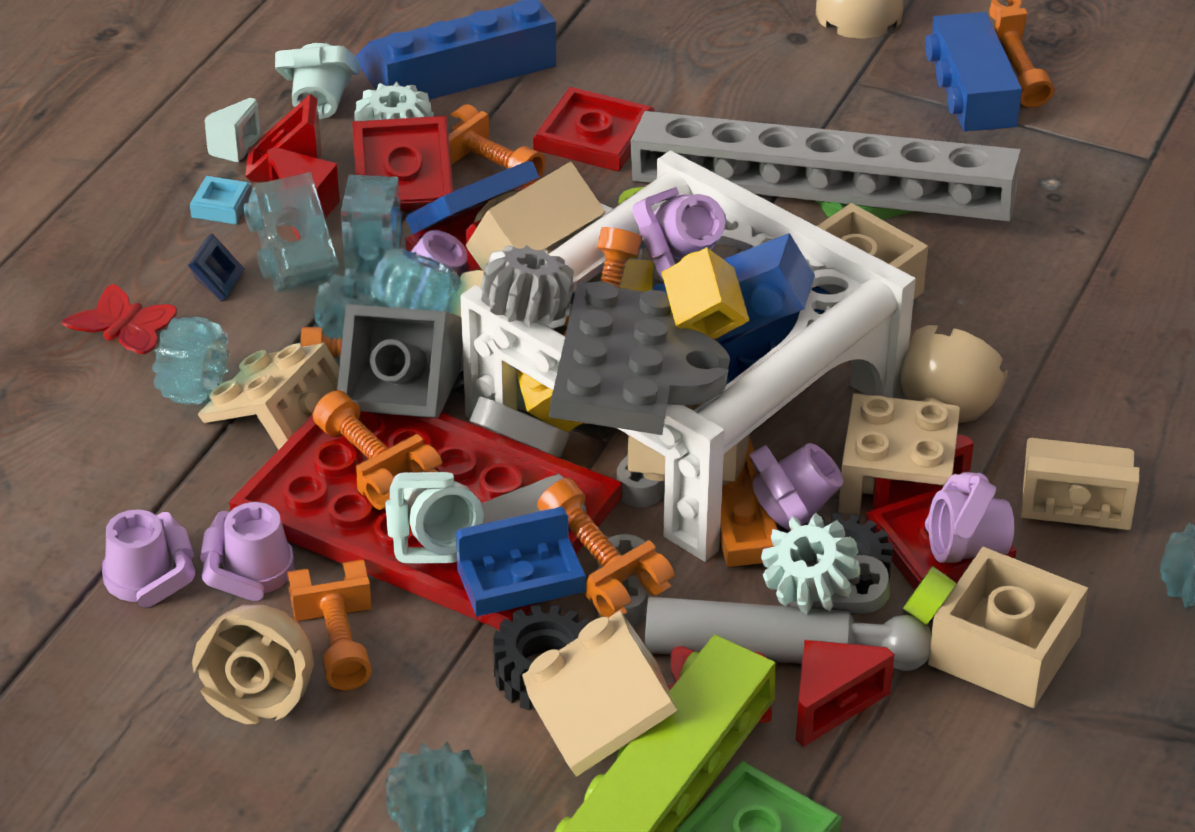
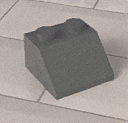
(400, 359)

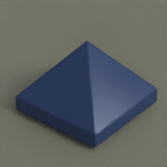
(215, 267)

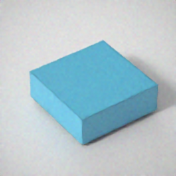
(220, 200)

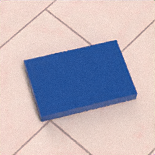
(471, 196)

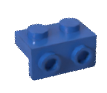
(518, 561)

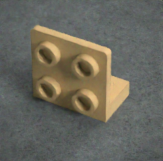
(277, 388)
(896, 442)
(1079, 483)

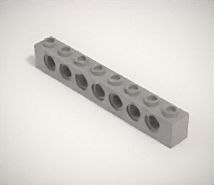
(836, 164)

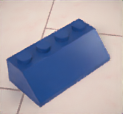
(464, 50)

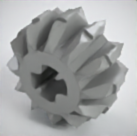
(527, 285)

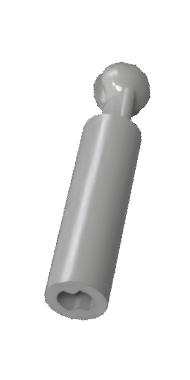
(778, 630)

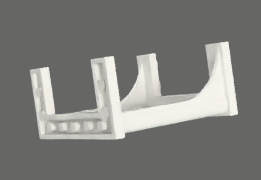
(862, 322)

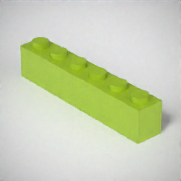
(678, 759)

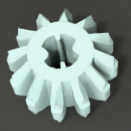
(393, 103)
(833, 559)

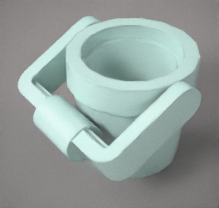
(318, 71)
(435, 511)

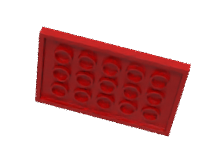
(321, 510)

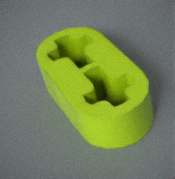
(929, 595)

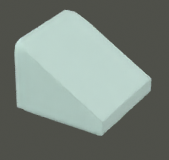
(233, 130)

